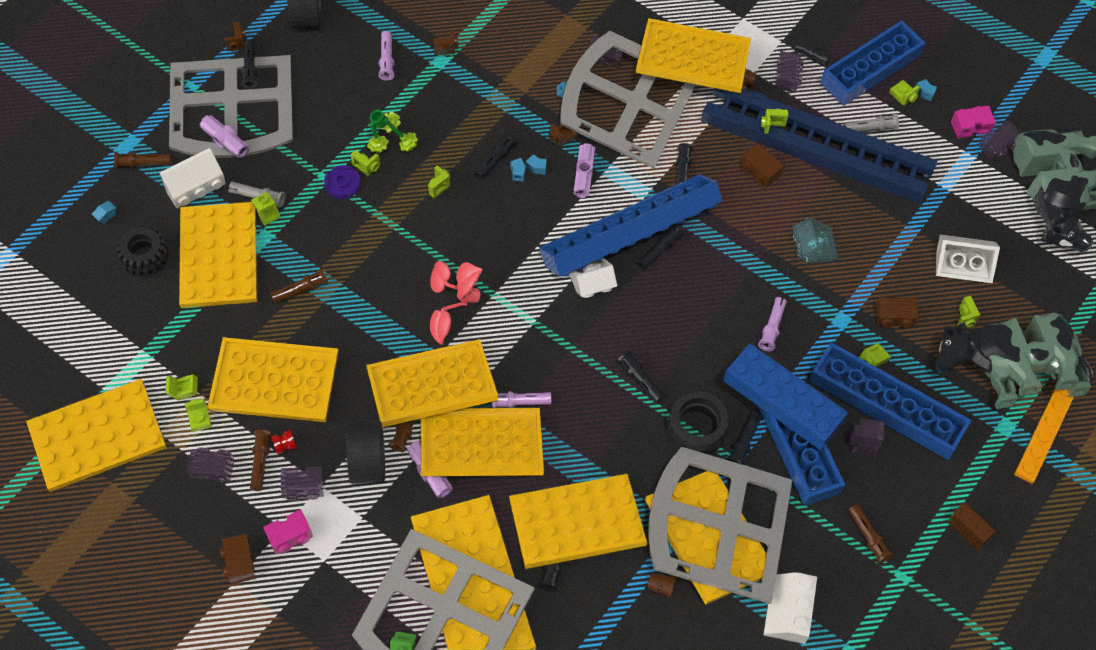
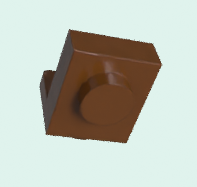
(236, 42)
(445, 45)
(561, 135)

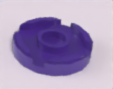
(342, 182)

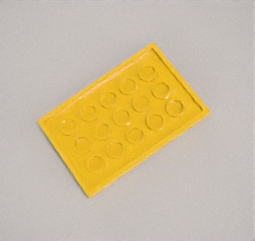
(693, 55)
(218, 255)
(273, 379)
(431, 383)
(95, 435)
(482, 442)
(577, 521)
(700, 543)

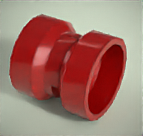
(283, 442)

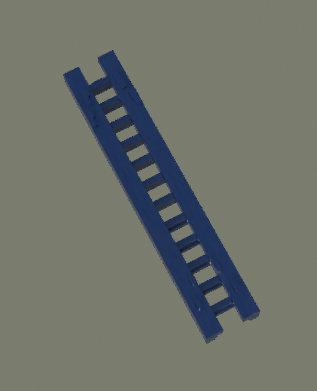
(821, 154)

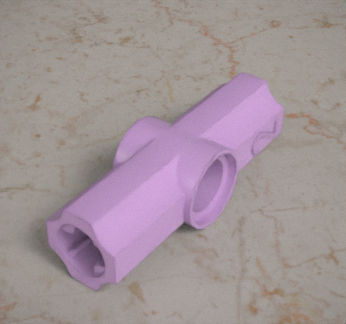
(224, 136)
(583, 178)
(438, 484)

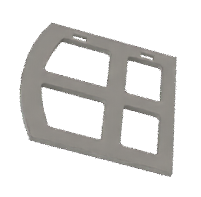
(231, 98)
(634, 100)
(728, 524)
(445, 605)

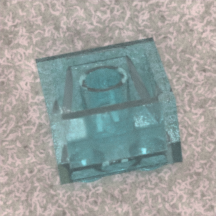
(814, 241)

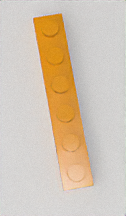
(1043, 435)

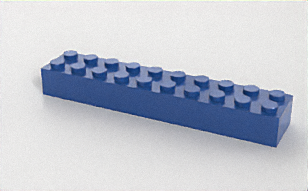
(630, 225)

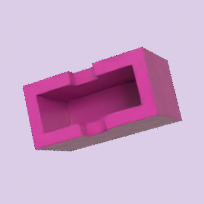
(973, 120)
(289, 532)

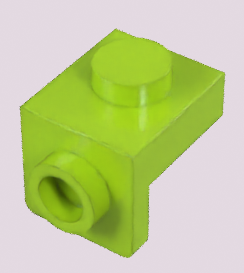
(774, 117)
(181, 387)

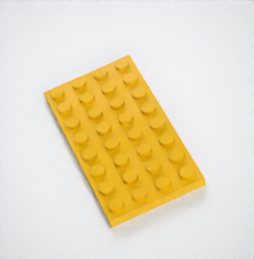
(475, 532)

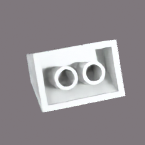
(192, 178)
(966, 258)
(791, 607)

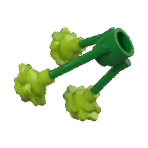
(389, 123)

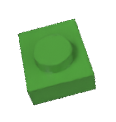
(403, 641)

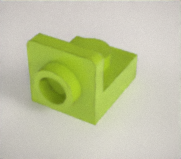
(904, 92)
(365, 164)
(439, 183)
(266, 208)
(969, 312)
(875, 355)
(198, 415)

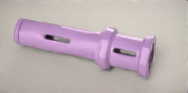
(386, 61)
(771, 330)
(510, 399)

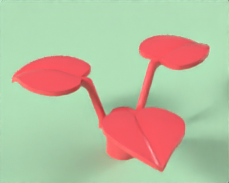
(466, 278)

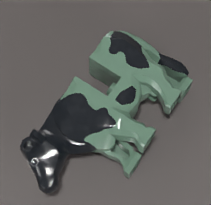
(1061, 184)
(1012, 356)

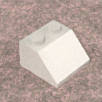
(594, 278)

